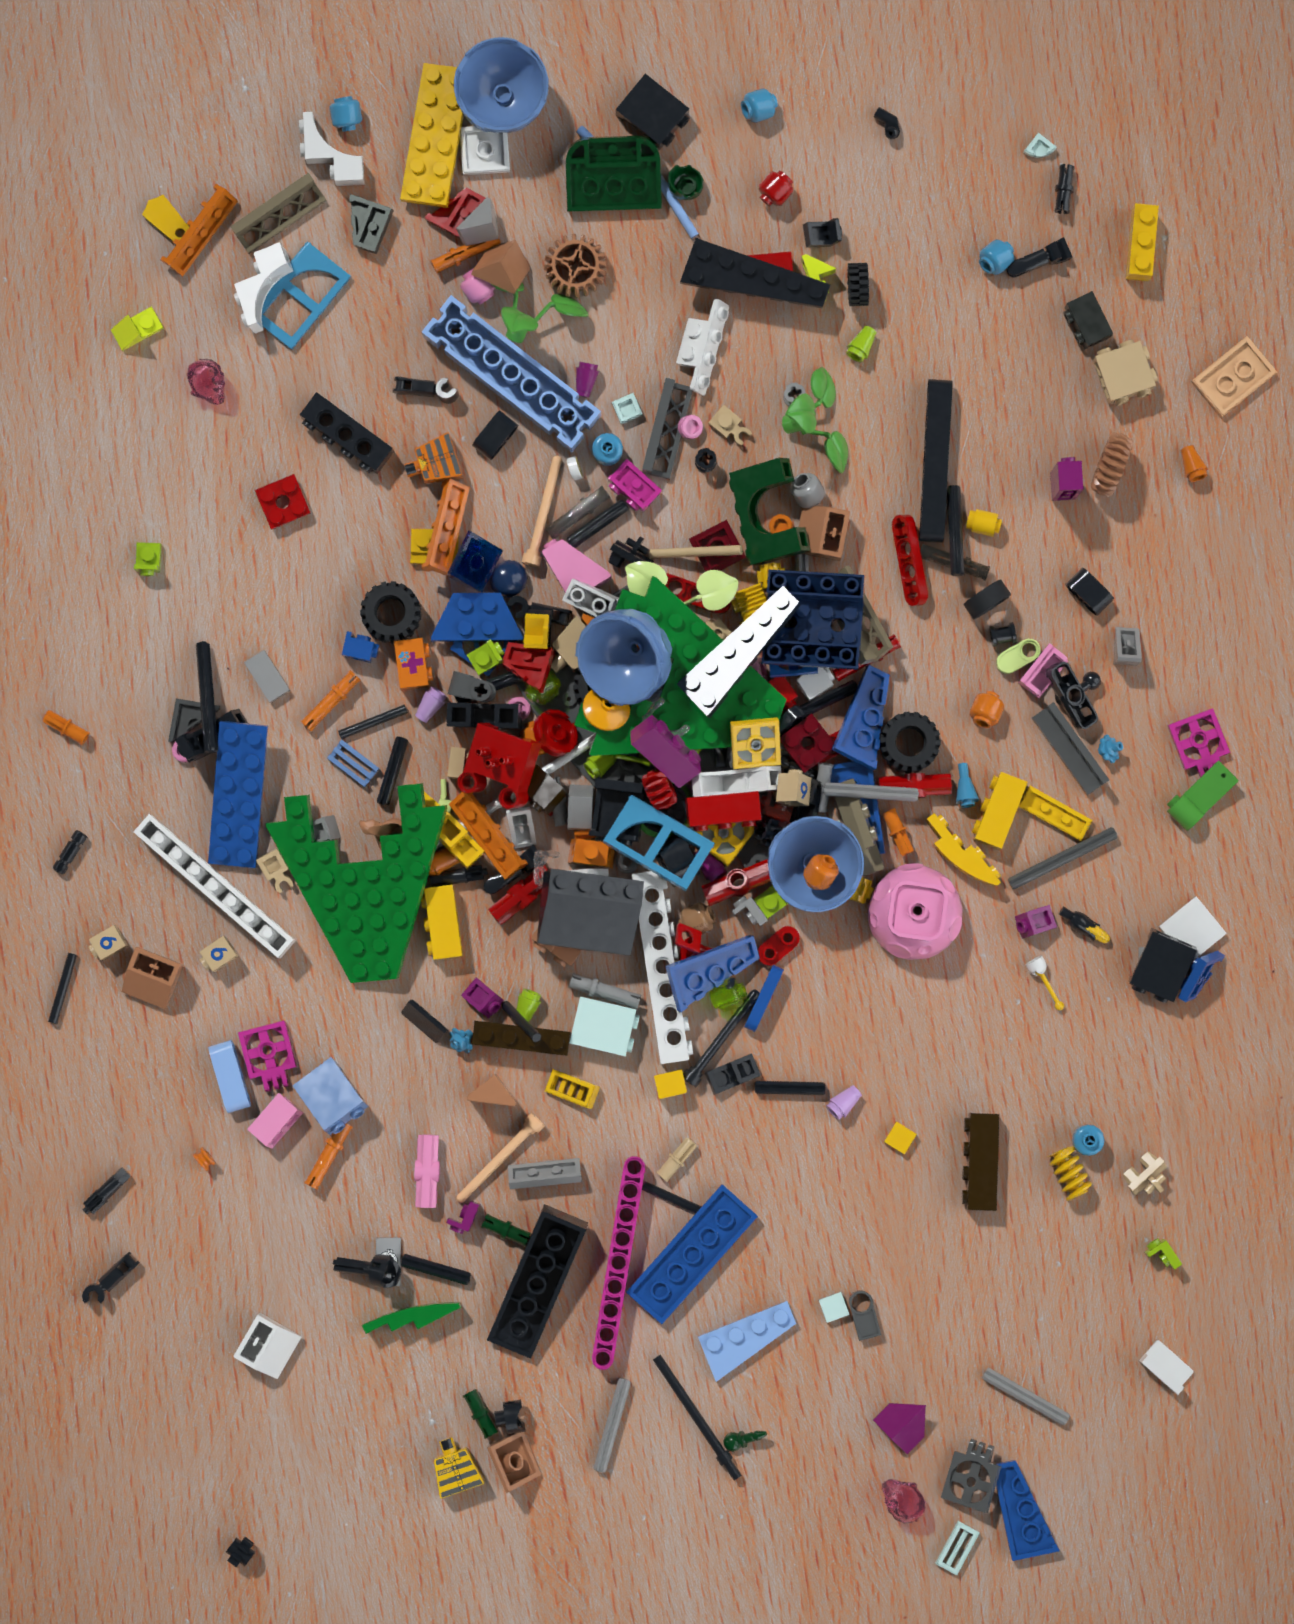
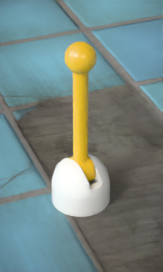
(1037, 967)

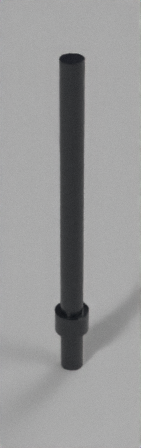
(723, 1456)

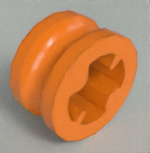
(204, 1159)

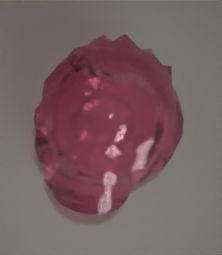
(206, 381)
(903, 1500)

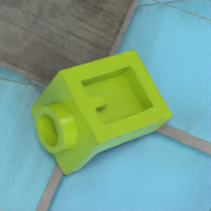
(148, 558)
(486, 657)
(770, 902)
(1167, 1254)

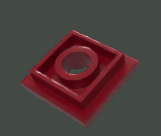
(719, 533)
(813, 730)

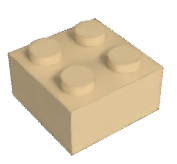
(457, 762)

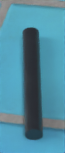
(373, 721)
(62, 988)
(521, 1021)
(670, 1197)

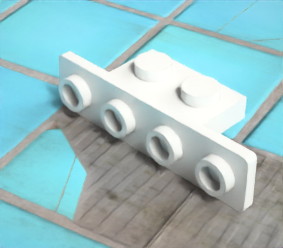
(701, 345)

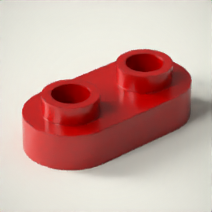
(778, 945)

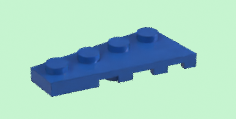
(863, 721)
(862, 776)
(700, 973)
(1022, 1518)

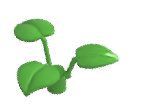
(519, 323)
(802, 417)

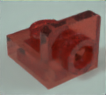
(777, 812)

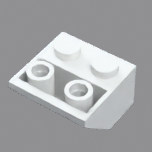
(267, 1346)

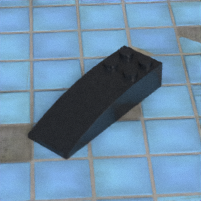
(537, 1281)

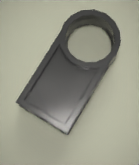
(865, 1321)

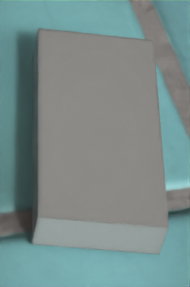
(267, 676)

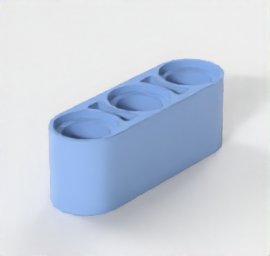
(229, 1076)

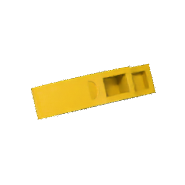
(456, 838)
(967, 861)

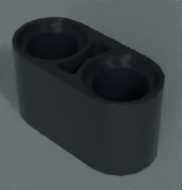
(495, 435)
(1089, 591)

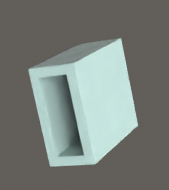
(604, 1026)

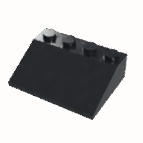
(589, 911)

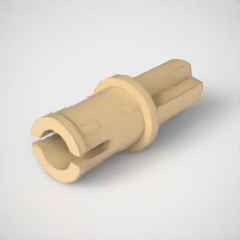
(676, 1159)

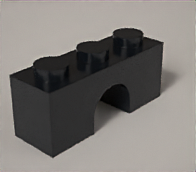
(471, 714)

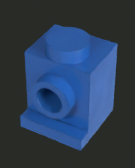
(359, 648)

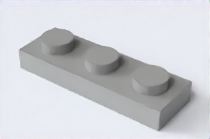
(544, 1173)

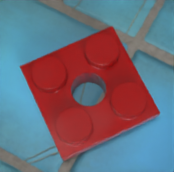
(268, 499)

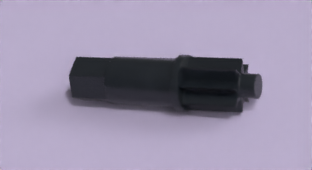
(459, 876)
(102, 1195)

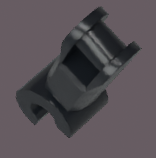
(1056, 252)
(426, 388)
(564, 613)
(497, 882)
(110, 1278)

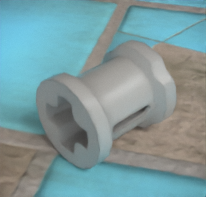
(797, 389)

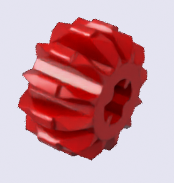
(659, 789)

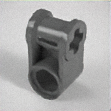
(467, 687)

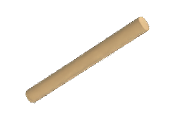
(696, 551)

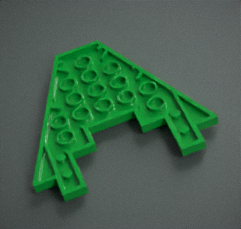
(690, 644)
(364, 905)

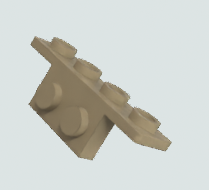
(855, 817)

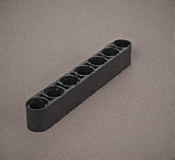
(935, 460)

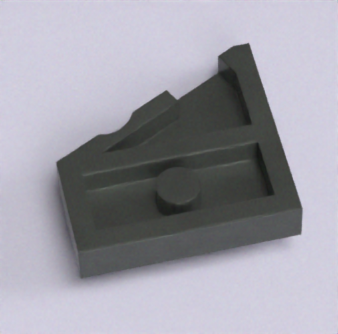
(368, 223)

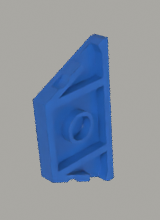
(476, 619)

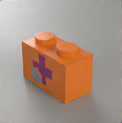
(412, 663)

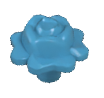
(1109, 748)
(461, 1040)

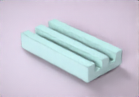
(947, 1565)

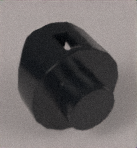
(509, 1417)

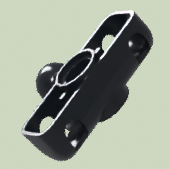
(1079, 699)

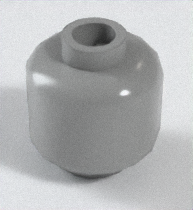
(807, 490)

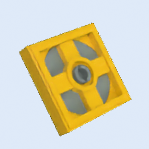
(755, 743)
(727, 841)

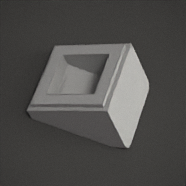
(326, 829)

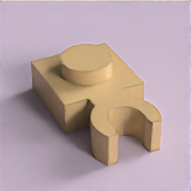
(727, 423)
(274, 866)

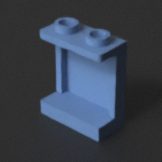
(330, 1096)

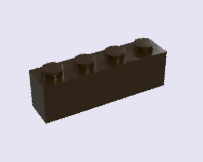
(544, 791)
(515, 1038)
(981, 1161)

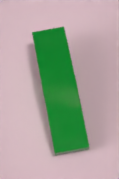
(421, 1315)

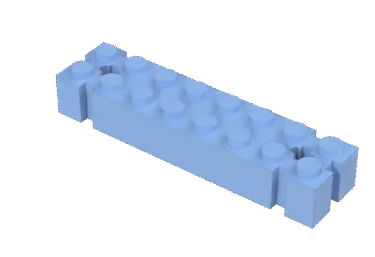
(511, 373)

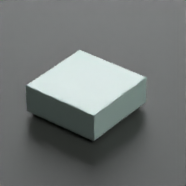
(627, 408)
(833, 1307)

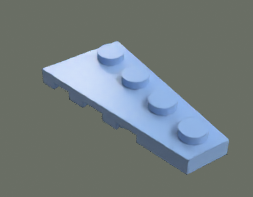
(739, 1340)

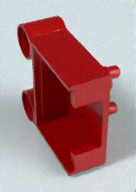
(501, 759)

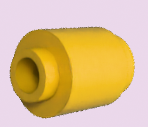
(983, 522)

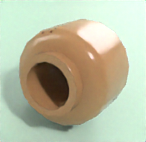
(698, 917)

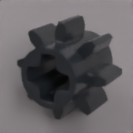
(766, 831)
(240, 1552)

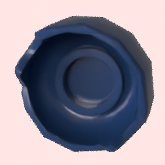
(508, 578)

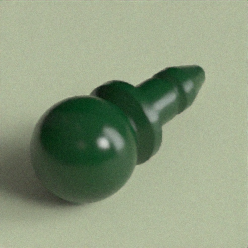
(734, 1441)

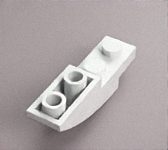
(589, 598)

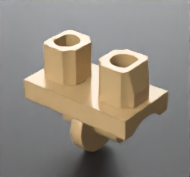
(1154, 1167)

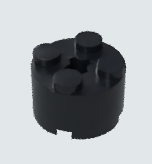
(676, 856)

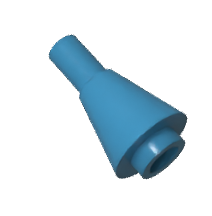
(966, 792)

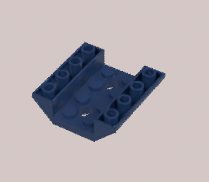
(822, 601)

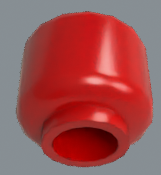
(775, 188)

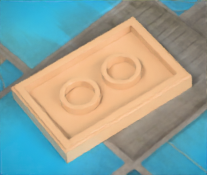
(1234, 376)

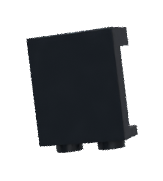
(653, 111)
(609, 802)
(1162, 966)

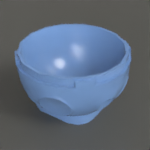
(615, 664)

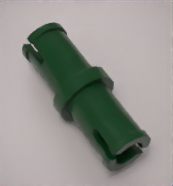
(506, 1230)
(480, 1413)

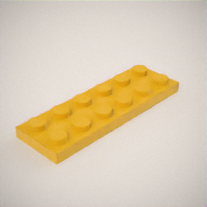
(433, 139)

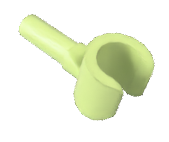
(443, 801)

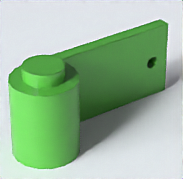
(1201, 796)

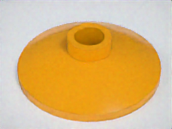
(604, 717)

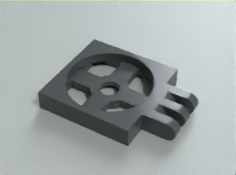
(978, 1459)

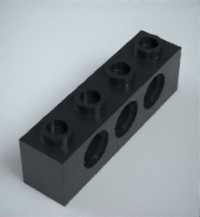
(320, 407)

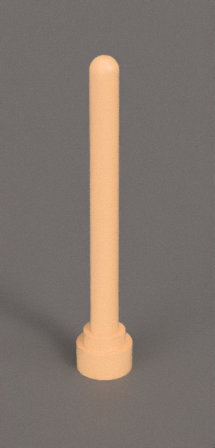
(532, 555)
(531, 1126)

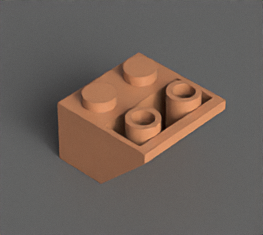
(825, 531)
(151, 977)

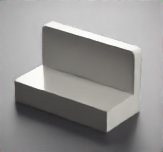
(1166, 1366)

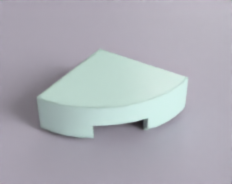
(1039, 147)

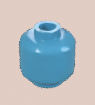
(759, 105)
(345, 113)
(996, 257)
(607, 457)
(1080, 1144)

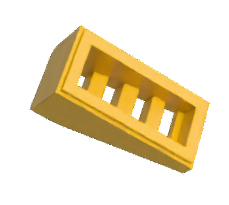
(590, 1098)

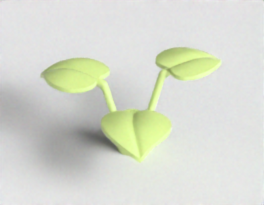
(714, 586)

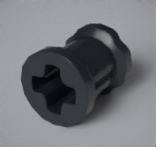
(701, 465)
(1003, 634)

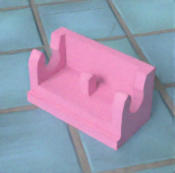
(1035, 677)
(275, 1121)

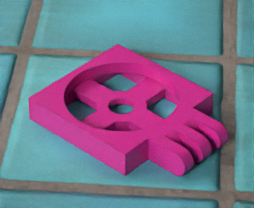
(1206, 760)
(272, 1073)

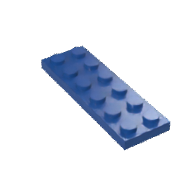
(238, 794)
(691, 1254)

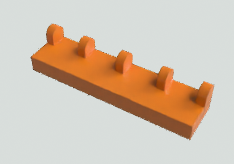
(200, 230)
(446, 527)
(487, 834)

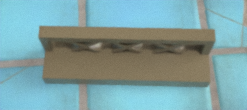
(274, 205)
(869, 651)

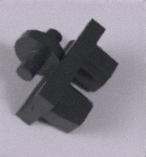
(622, 551)

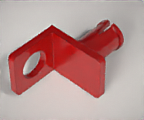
(691, 945)

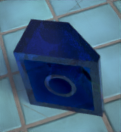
(474, 562)

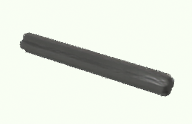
(1062, 858)

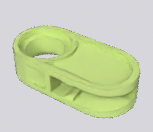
(1014, 659)

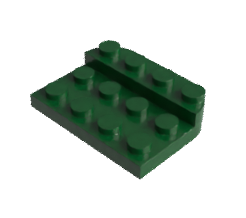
(613, 174)

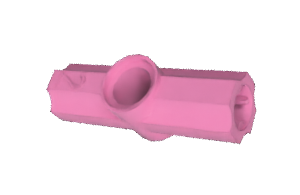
(427, 1171)

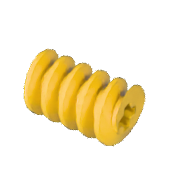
(1070, 1172)

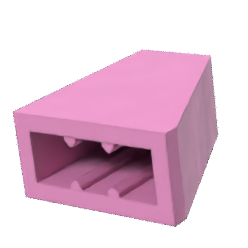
(570, 563)

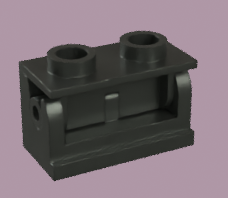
(1087, 320)

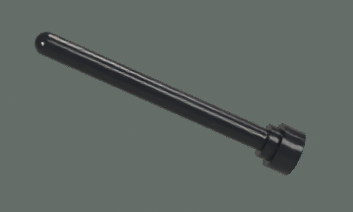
(694, 1073)

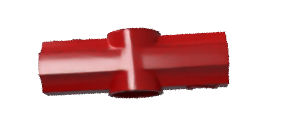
(926, 784)
(724, 889)
(516, 899)

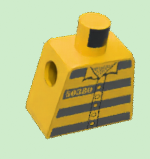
(456, 1469)

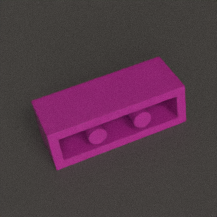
(1066, 479)
(666, 751)

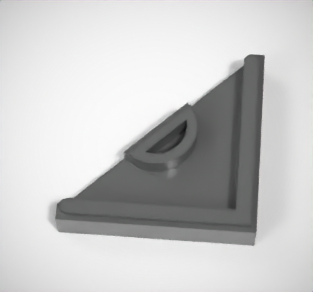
(185, 717)

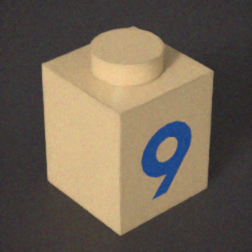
(793, 788)
(107, 943)
(218, 954)

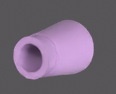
(431, 702)
(843, 1103)

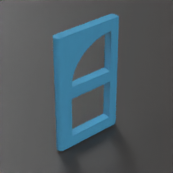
(305, 260)
(640, 812)

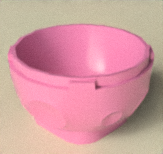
(893, 917)

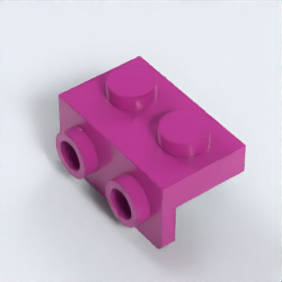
(634, 486)

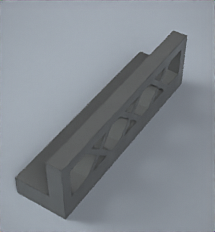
(660, 420)
(1070, 748)

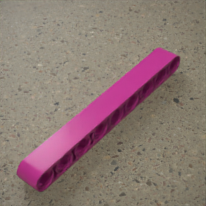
(618, 1274)

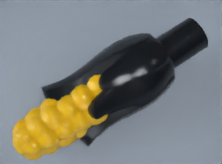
(1084, 925)

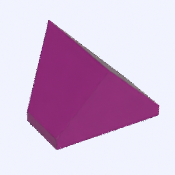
(903, 1424)

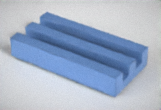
(337, 750)

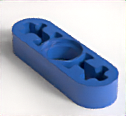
(763, 998)

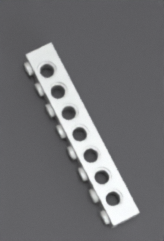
(214, 886)
(667, 1052)

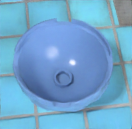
(501, 85)
(794, 849)

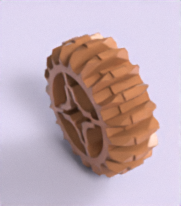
(579, 246)
(1111, 464)

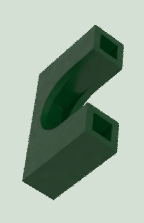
(748, 488)

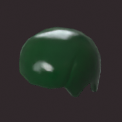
(685, 182)

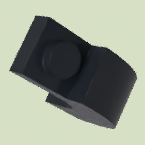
(191, 744)

